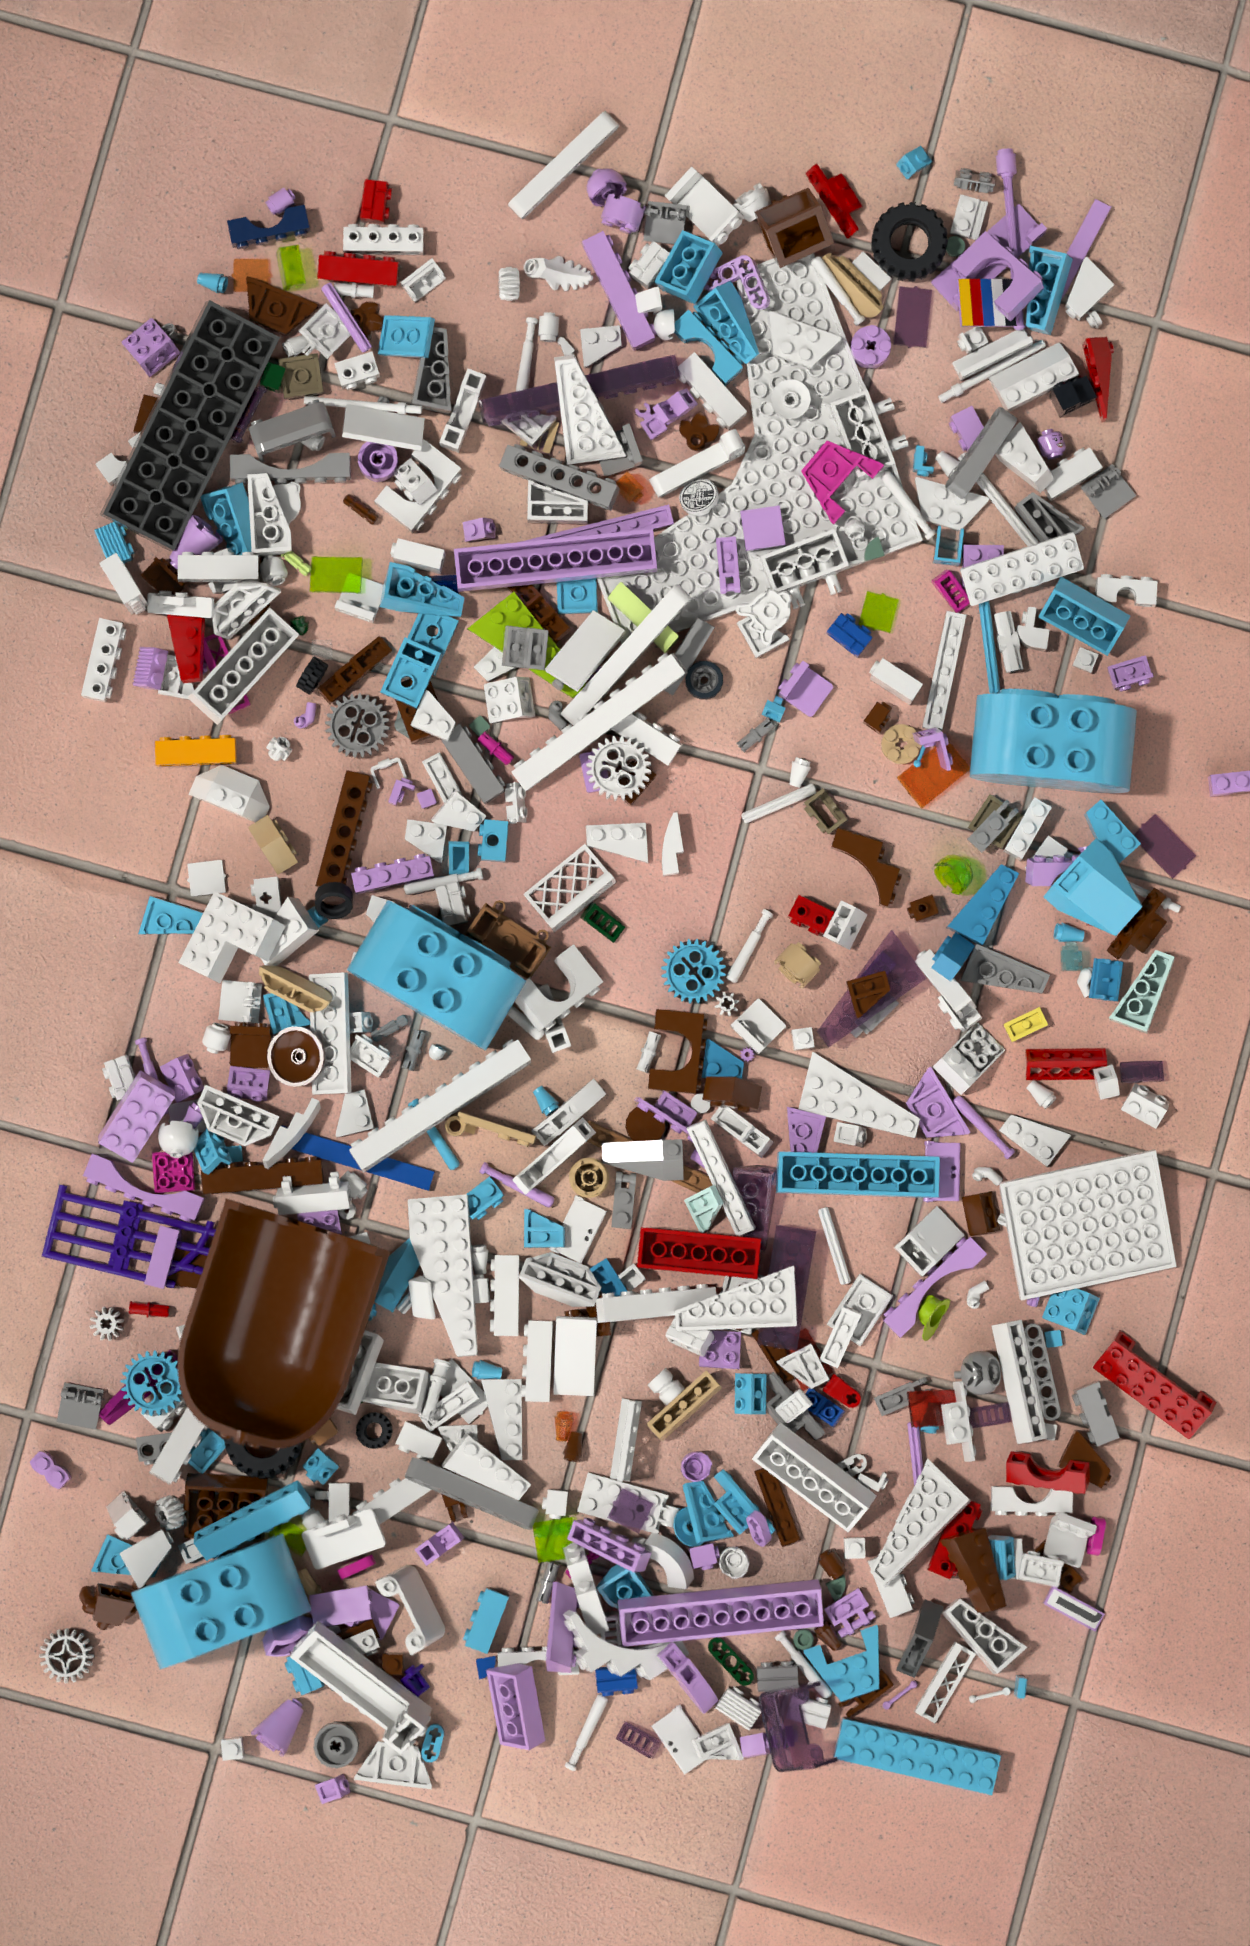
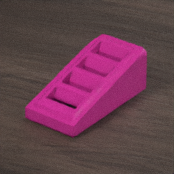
(946, 595)

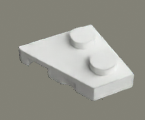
(599, 342)
(459, 813)
(718, 1744)

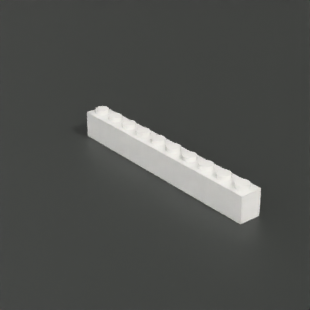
(599, 721)

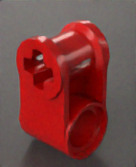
(839, 1390)

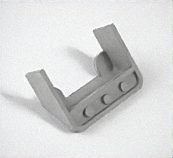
(290, 428)

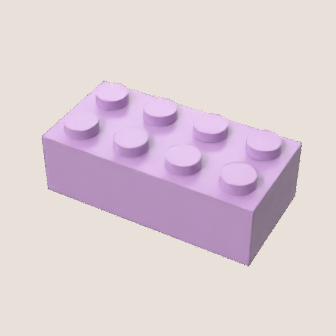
(136, 1116)

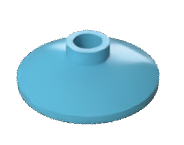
(680, 1524)

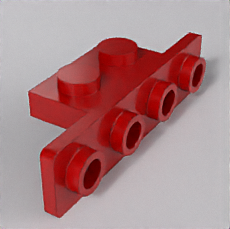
(837, 198)

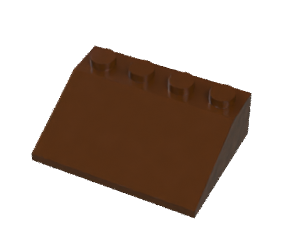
(217, 1496)

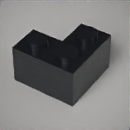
(1072, 395)

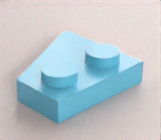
(542, 1232)

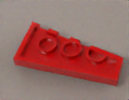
(188, 644)

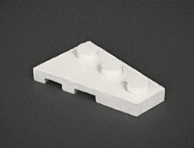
(1034, 1138)

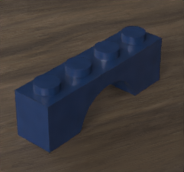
(294, 222)

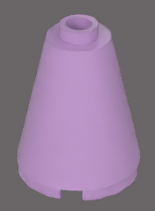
(196, 538)
(279, 1727)

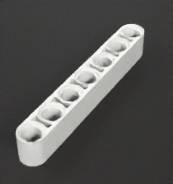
(563, 165)

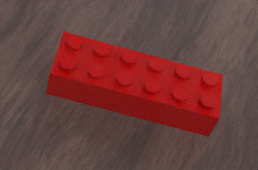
(699, 1253)

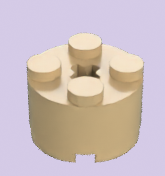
(797, 964)

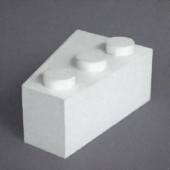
(554, 507)
(297, 930)

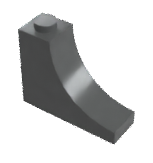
(920, 1638)

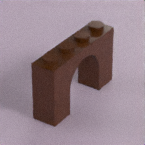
(690, 1026)

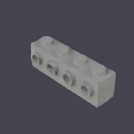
(473, 765)

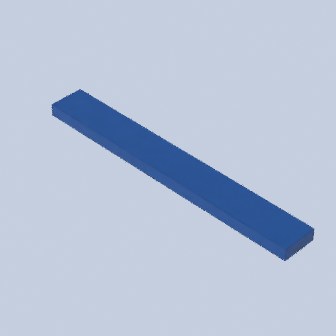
(387, 1168)

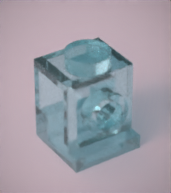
(1070, 957)

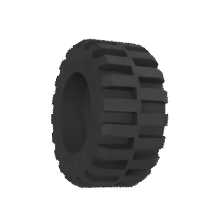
(909, 215)
(261, 1467)

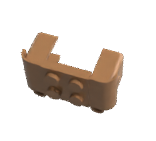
(509, 939)

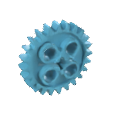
(678, 982)
(136, 1391)

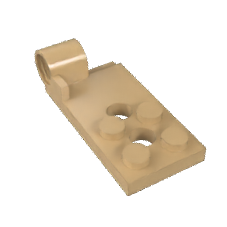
(469, 1125)

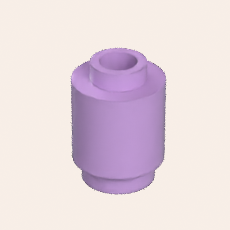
(280, 200)

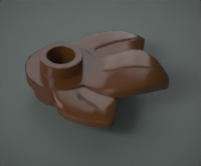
(369, 319)
(698, 429)

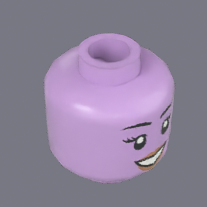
(1051, 444)

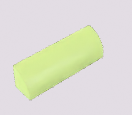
(637, 611)

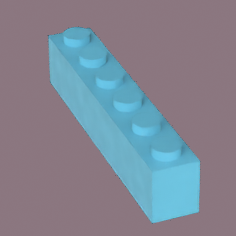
(252, 1520)

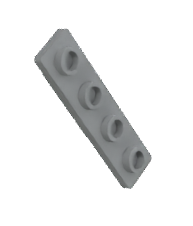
(804, 1419)

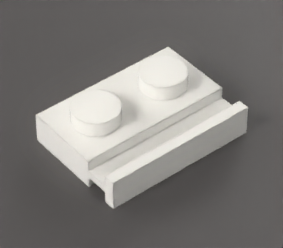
(968, 217)

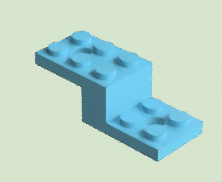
(419, 658)

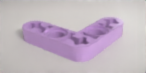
(739, 273)

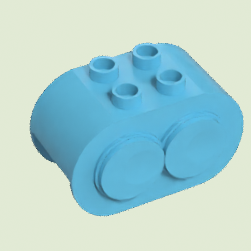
(1053, 741)
(437, 973)

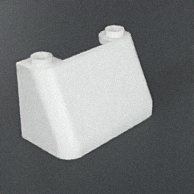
(418, 1604)

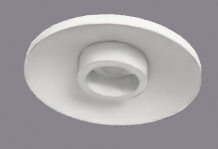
(793, 389)

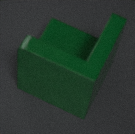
(272, 377)

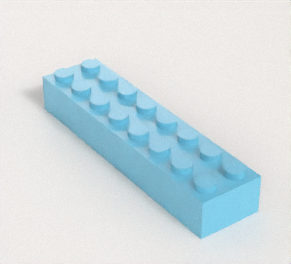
(857, 1174)
(917, 1756)

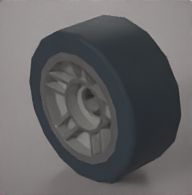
(711, 672)

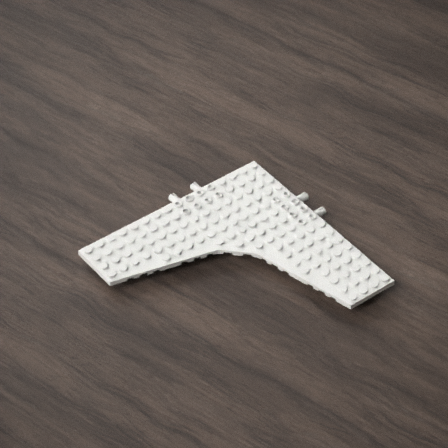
(773, 476)

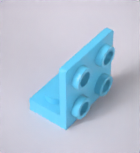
(1071, 1309)

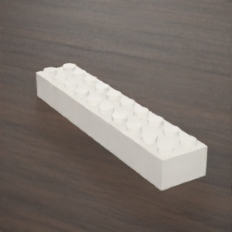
(440, 1105)

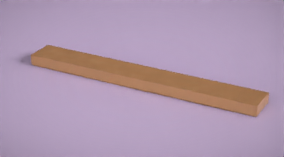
(691, 1180)

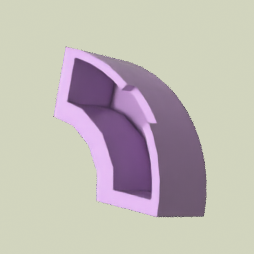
(282, 1638)

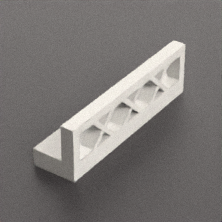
(991, 354)
(938, 1679)

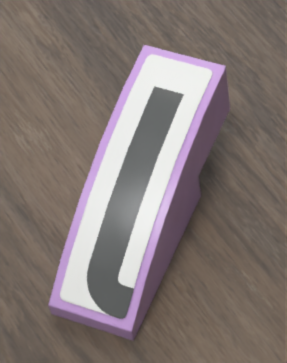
(1073, 1608)

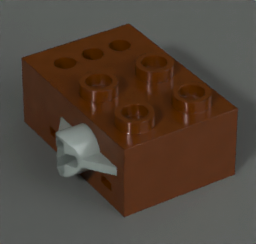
(406, 715)

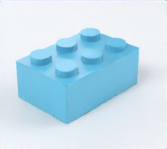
(688, 267)

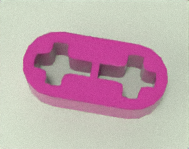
(1095, 1542)
(356, 1566)

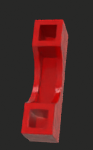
(1024, 1471)

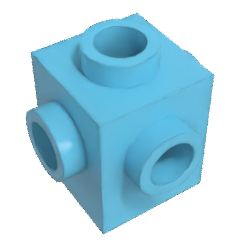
(320, 1467)

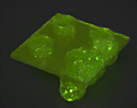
(551, 1538)

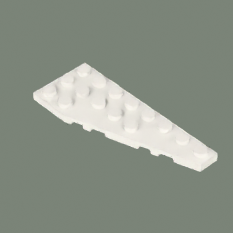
(443, 1247)

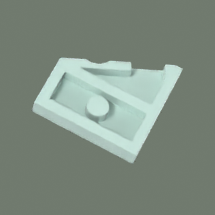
(704, 1207)

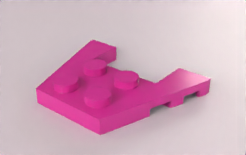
(830, 469)

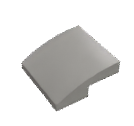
(525, 648)

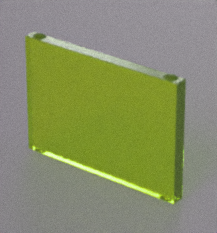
(336, 574)

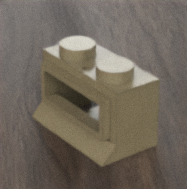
(831, 805)

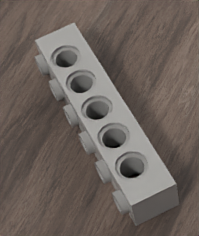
(603, 499)

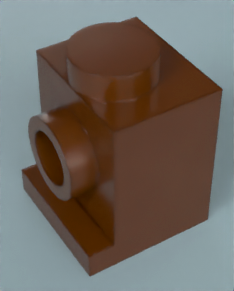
(878, 716)
(928, 902)

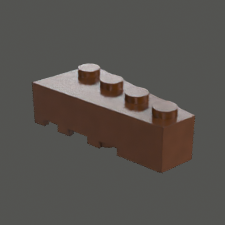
(977, 1568)

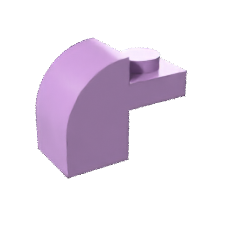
(675, 407)
(439, 1543)

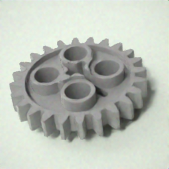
(340, 720)

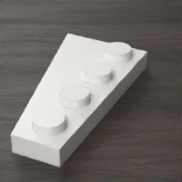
(505, 1411)

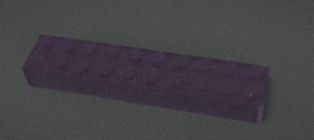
(604, 383)

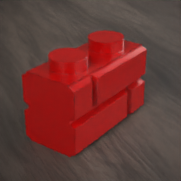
(375, 201)

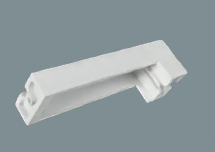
(364, 1686)

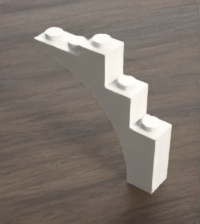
(620, 1659)

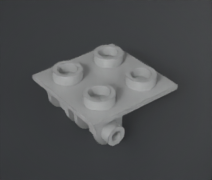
(965, 175)
(664, 222)
(1108, 491)
(80, 1406)

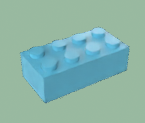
(1084, 616)

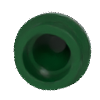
(299, 624)

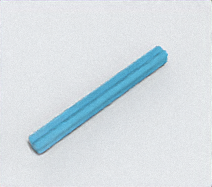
(989, 647)

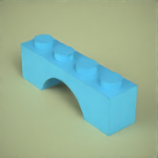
(690, 329)

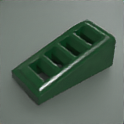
(588, 912)

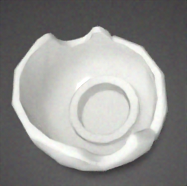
(664, 324)
(734, 1562)

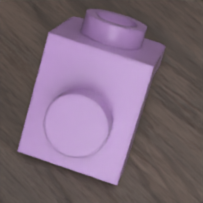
(479, 529)

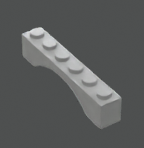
(332, 467)

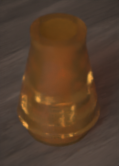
(563, 1425)

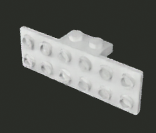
(1022, 569)

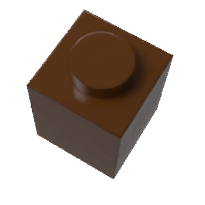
(392, 1663)

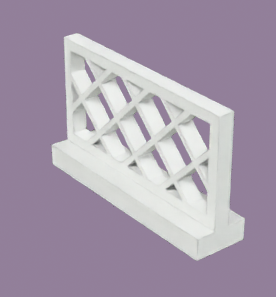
(583, 898)
(625, 1440)

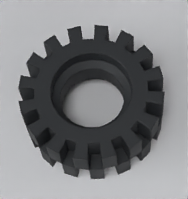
(312, 675)
(378, 1442)

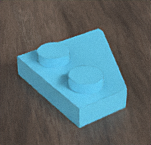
(283, 1013)

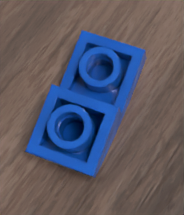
(824, 1408)

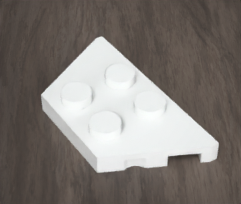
(799, 341)
(945, 508)
(393, 1768)

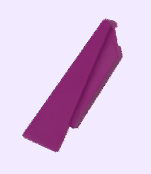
(119, 1406)

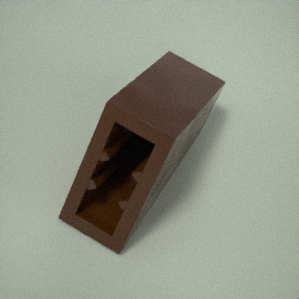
(1080, 1450)

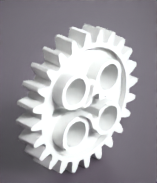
(625, 751)

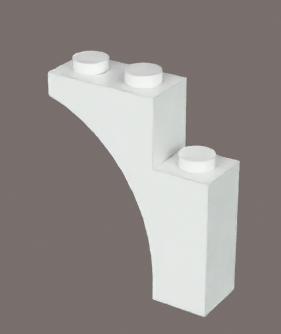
(554, 1156)
(585, 1588)

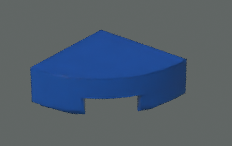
(484, 1664)

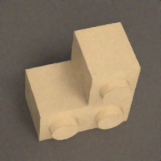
(273, 844)

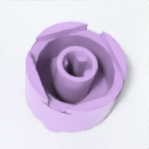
(622, 213)
(869, 358)
(375, 471)

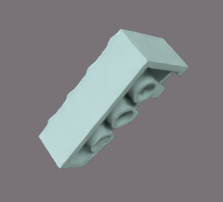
(1142, 998)

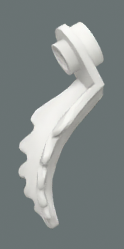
(558, 272)

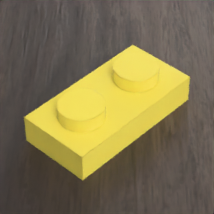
(1025, 1024)

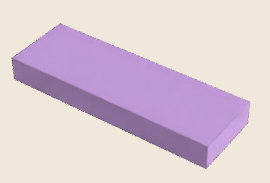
(162, 1257)

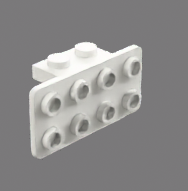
(343, 1538)

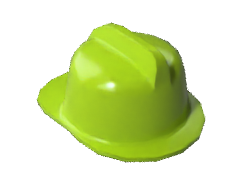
(931, 1313)

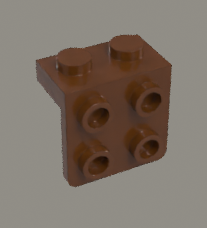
(249, 1045)

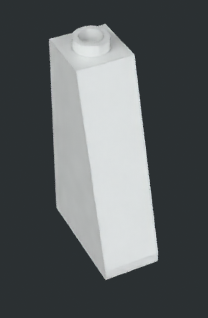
(949, 990)

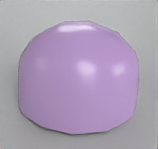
(696, 1466)

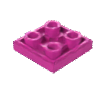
(173, 1173)

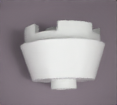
(752, 201)

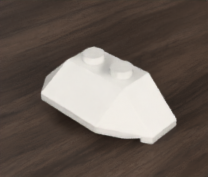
(240, 606)
(231, 792)
(234, 1117)
(561, 1280)

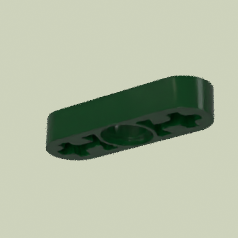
(745, 1668)

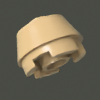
(589, 1177)

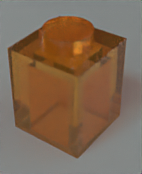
(630, 488)

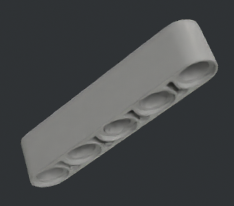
(981, 452)
(1048, 1380)

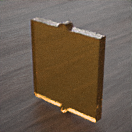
(249, 267)

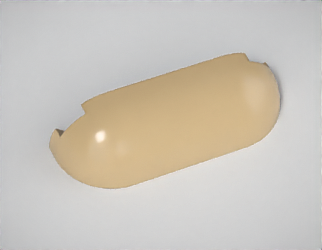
(861, 291)
(294, 988)

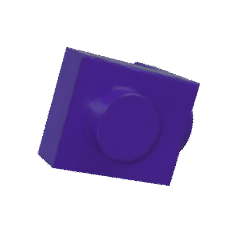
(414, 1680)

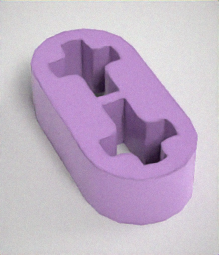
(759, 1528)

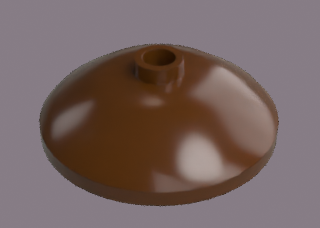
(284, 1056)

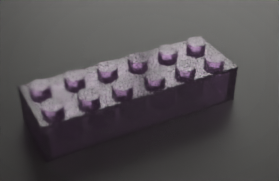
(789, 1248)

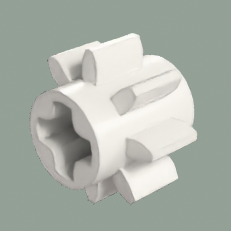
(279, 748)
(721, 1001)

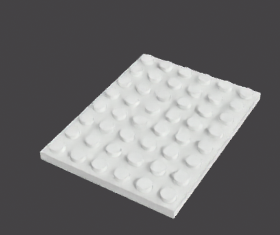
(1087, 1224)

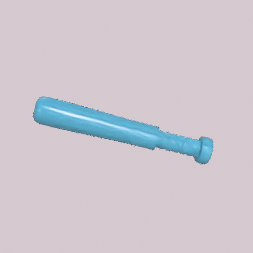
(440, 1144)

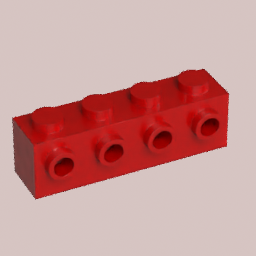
(359, 270)
(962, 1522)

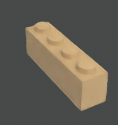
(684, 1406)

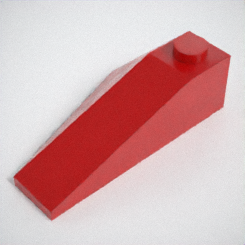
(1098, 360)

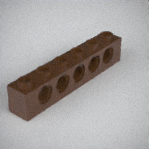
(351, 781)

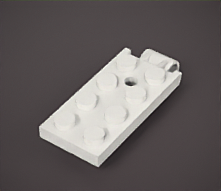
(602, 1491)

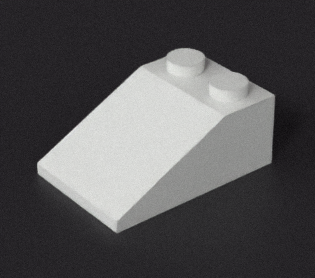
(397, 1388)

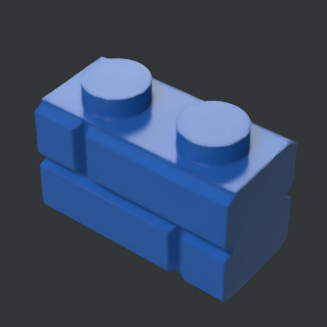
(849, 634)
(608, 1682)

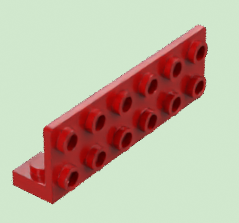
(1153, 1388)

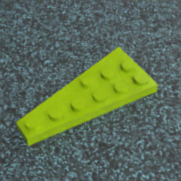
(514, 613)

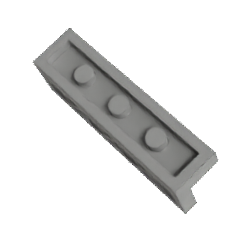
(691, 647)

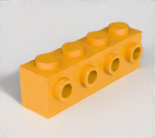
(195, 751)

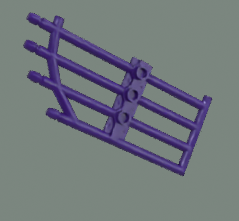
(124, 1239)

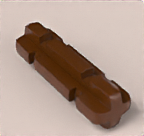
(360, 509)

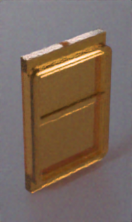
(930, 778)

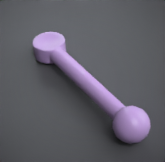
(886, 1705)

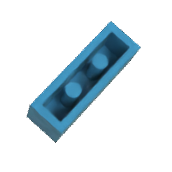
(951, 955)

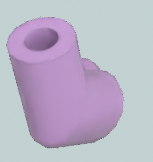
(307, 718)

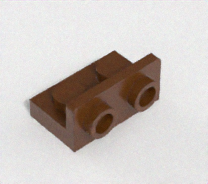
(161, 577)

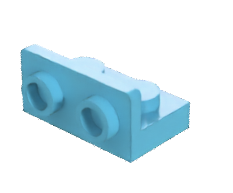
(211, 1151)
(482, 1197)
(207, 1450)

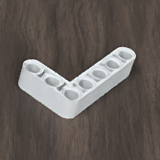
(726, 450)

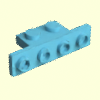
(735, 1504)

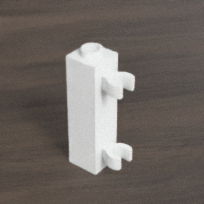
(312, 1198)
(338, 1499)

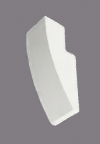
(672, 846)
(742, 1130)

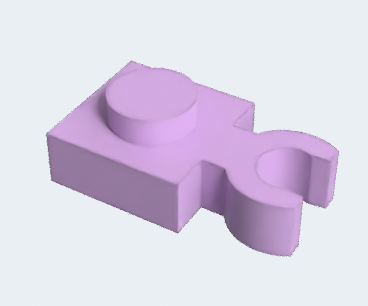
(651, 424)

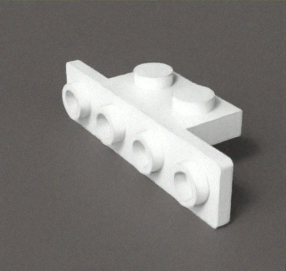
(180, 604)
(957, 1422)

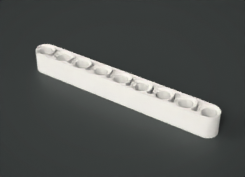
(627, 654)

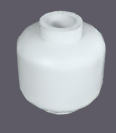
(273, 570)
(216, 1037)

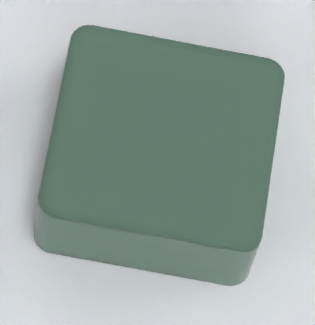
(479, 726)

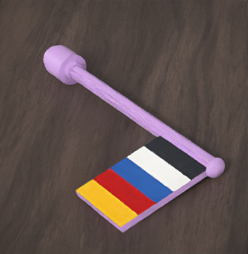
(978, 295)

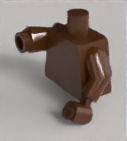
(109, 1604)

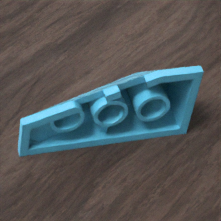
(727, 316)
(231, 515)
(399, 1269)
(622, 1584)

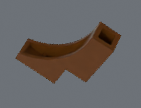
(867, 853)

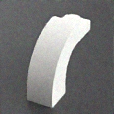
(557, 1034)
(671, 1558)

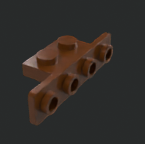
(1141, 928)

